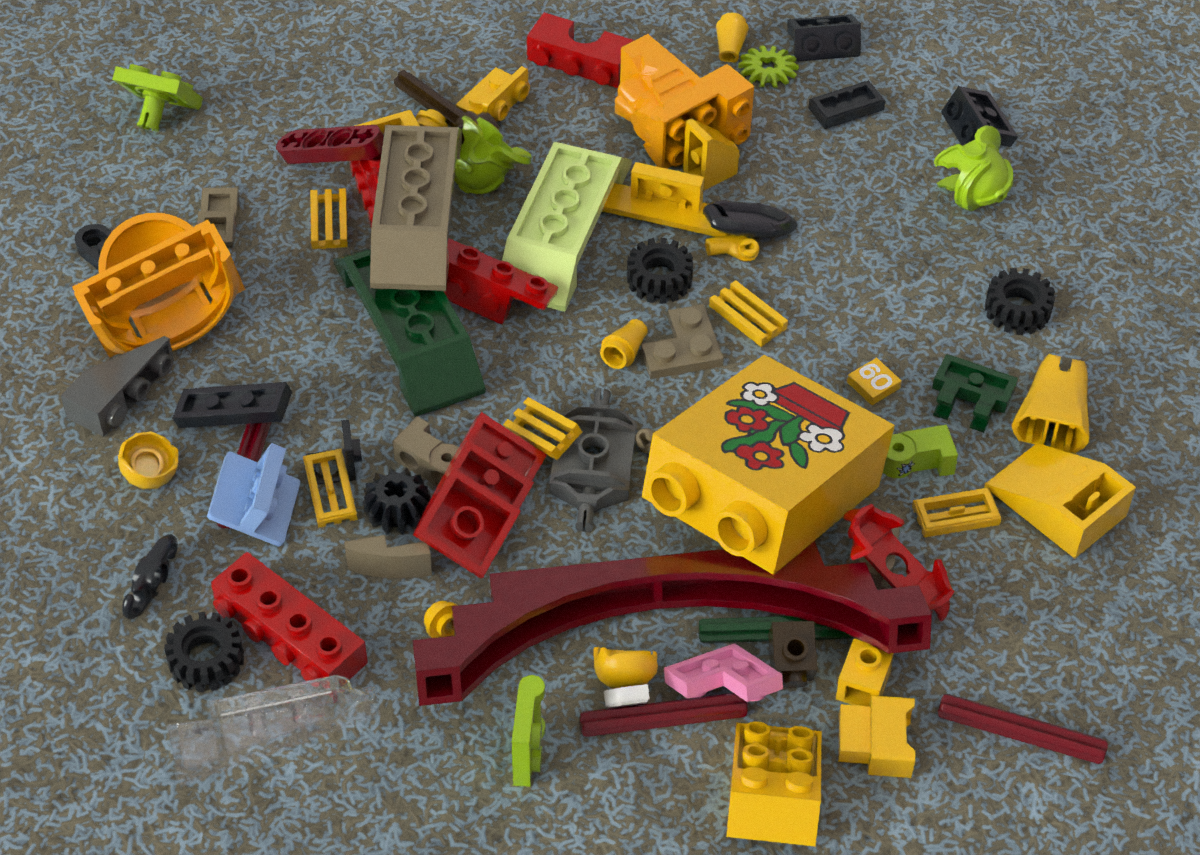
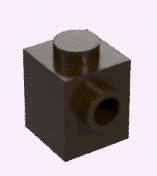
(793, 652)

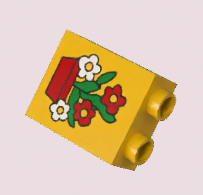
(766, 462)

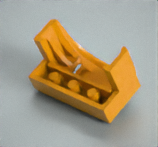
(185, 316)

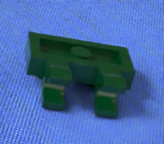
(973, 383)

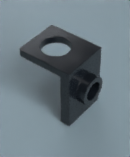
(351, 455)

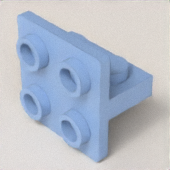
(255, 495)

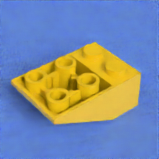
(1064, 495)
(775, 784)

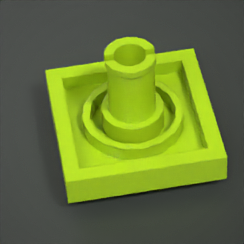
(157, 92)

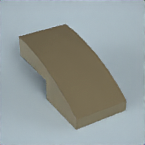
(220, 208)
(374, 559)

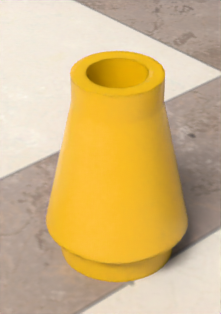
(731, 35)
(621, 346)

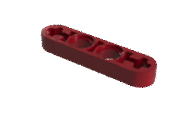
(331, 144)

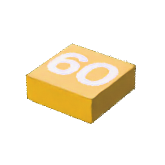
(874, 381)

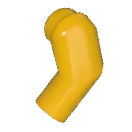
(739, 247)

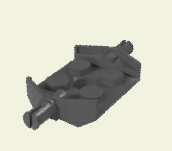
(597, 479)

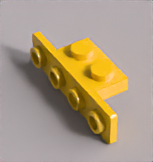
(662, 198)

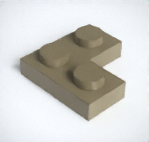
(690, 349)

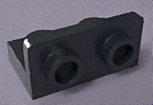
(825, 37)
(972, 109)

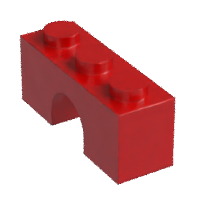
(553, 45)

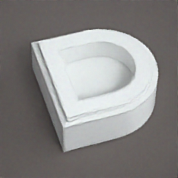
(626, 696)

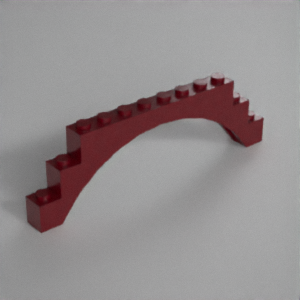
(551, 600)

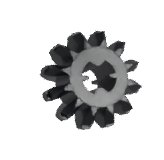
(395, 500)

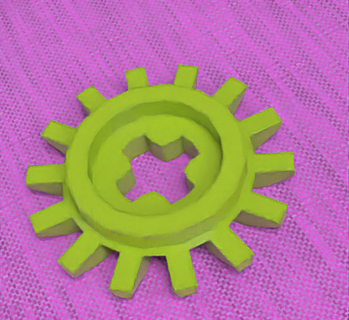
(783, 66)

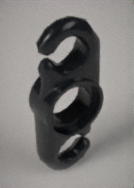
(148, 575)

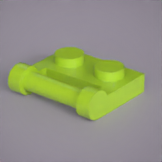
(528, 730)

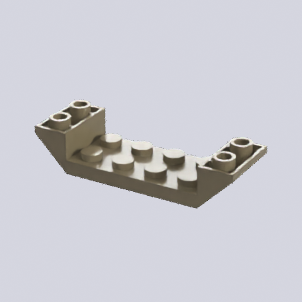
(414, 207)

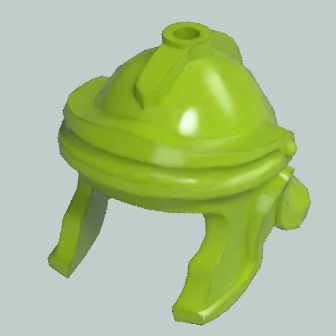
(485, 157)
(983, 171)

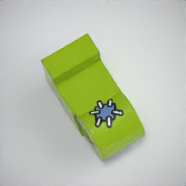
(921, 451)

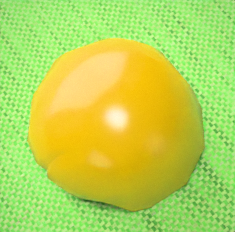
(148, 460)
(623, 667)

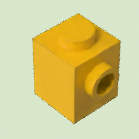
(863, 674)

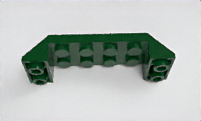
(421, 336)

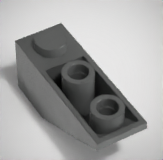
(110, 389)

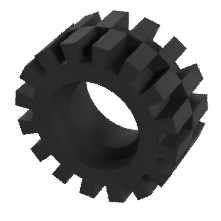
(660, 285)
(1022, 286)
(200, 632)

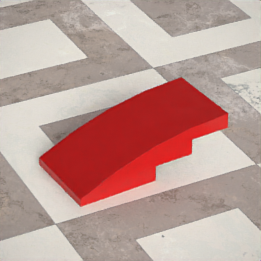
(480, 495)

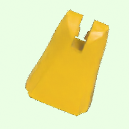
(1056, 399)

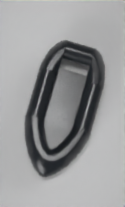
(748, 219)

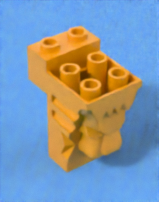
(663, 93)

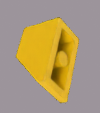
(709, 154)

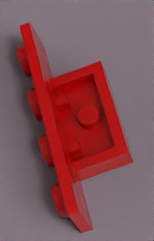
(490, 284)

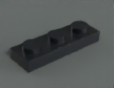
(232, 405)

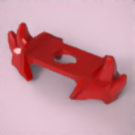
(875, 541)

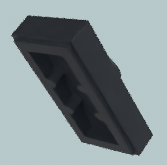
(846, 104)

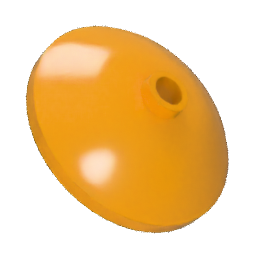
(137, 236)

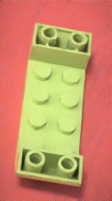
(562, 215)

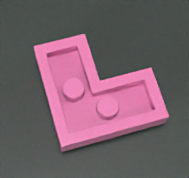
(724, 667)

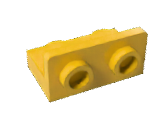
(497, 93)

